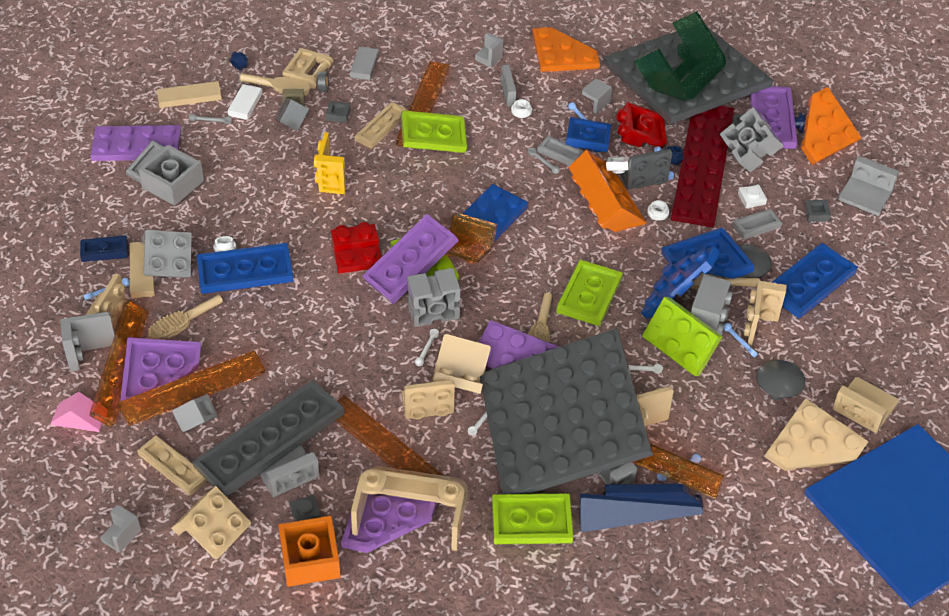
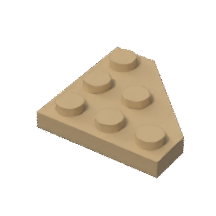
(814, 440)

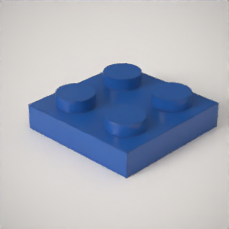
(588, 134)

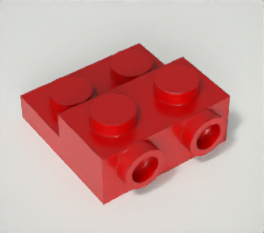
(641, 126)
(355, 247)

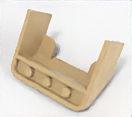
(411, 485)

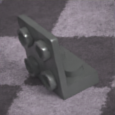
(647, 169)

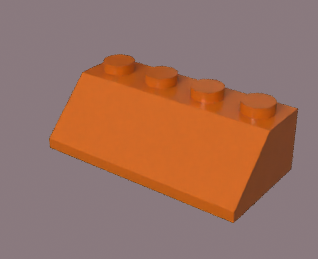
(605, 193)

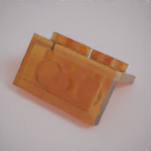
(473, 236)

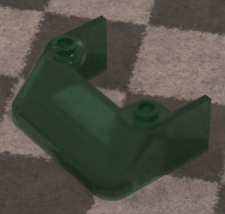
(700, 58)

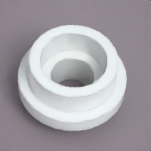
(521, 108)
(658, 210)
(224, 244)

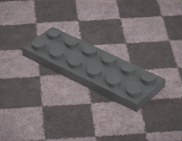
(268, 438)

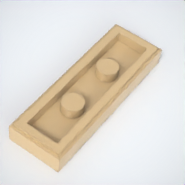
(189, 94)
(380, 125)
(139, 283)
(172, 465)

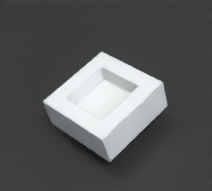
(617, 164)
(752, 196)

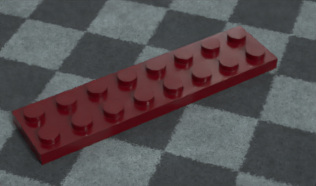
(702, 168)

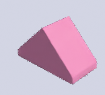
(75, 413)

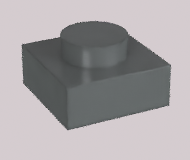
(338, 112)
(817, 210)
(304, 508)

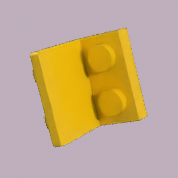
(330, 169)

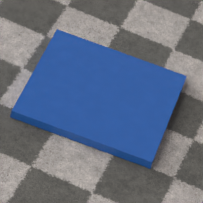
(895, 511)

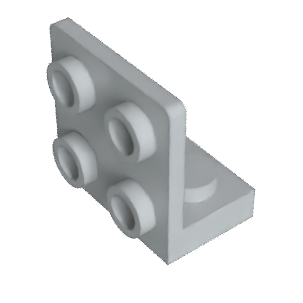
(869, 186)
(167, 253)
(84, 334)
(290, 471)

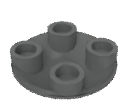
(759, 258)
(780, 379)

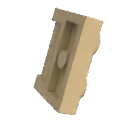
(303, 63)

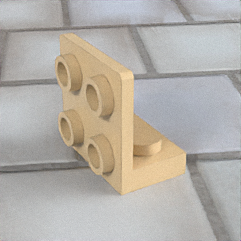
(111, 300)
(766, 305)
(461, 362)
(428, 399)
(865, 404)
(655, 405)
(213, 522)

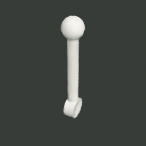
(434, 333)
(657, 368)
(473, 429)

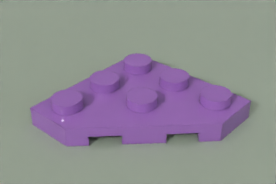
(156, 363)
(387, 519)

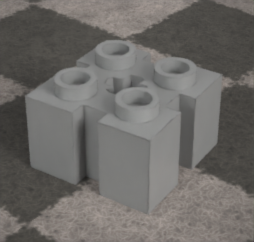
(751, 139)
(433, 297)

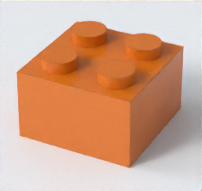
(309, 551)

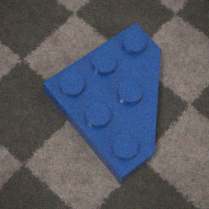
(730, 262)
(678, 278)

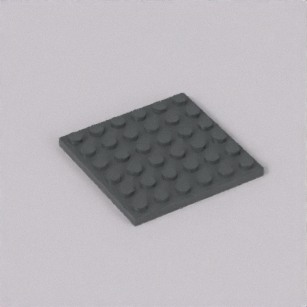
(733, 82)
(564, 414)

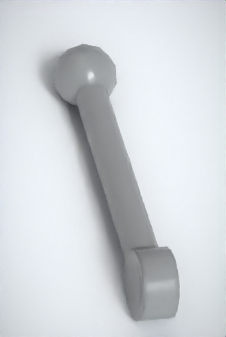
(227, 120)
(555, 169)

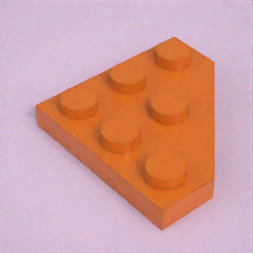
(561, 52)
(826, 127)

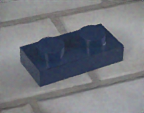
(103, 248)

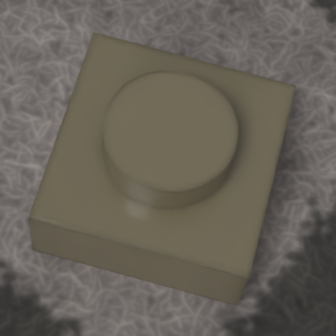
(295, 94)

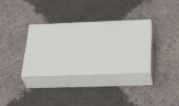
(245, 102)

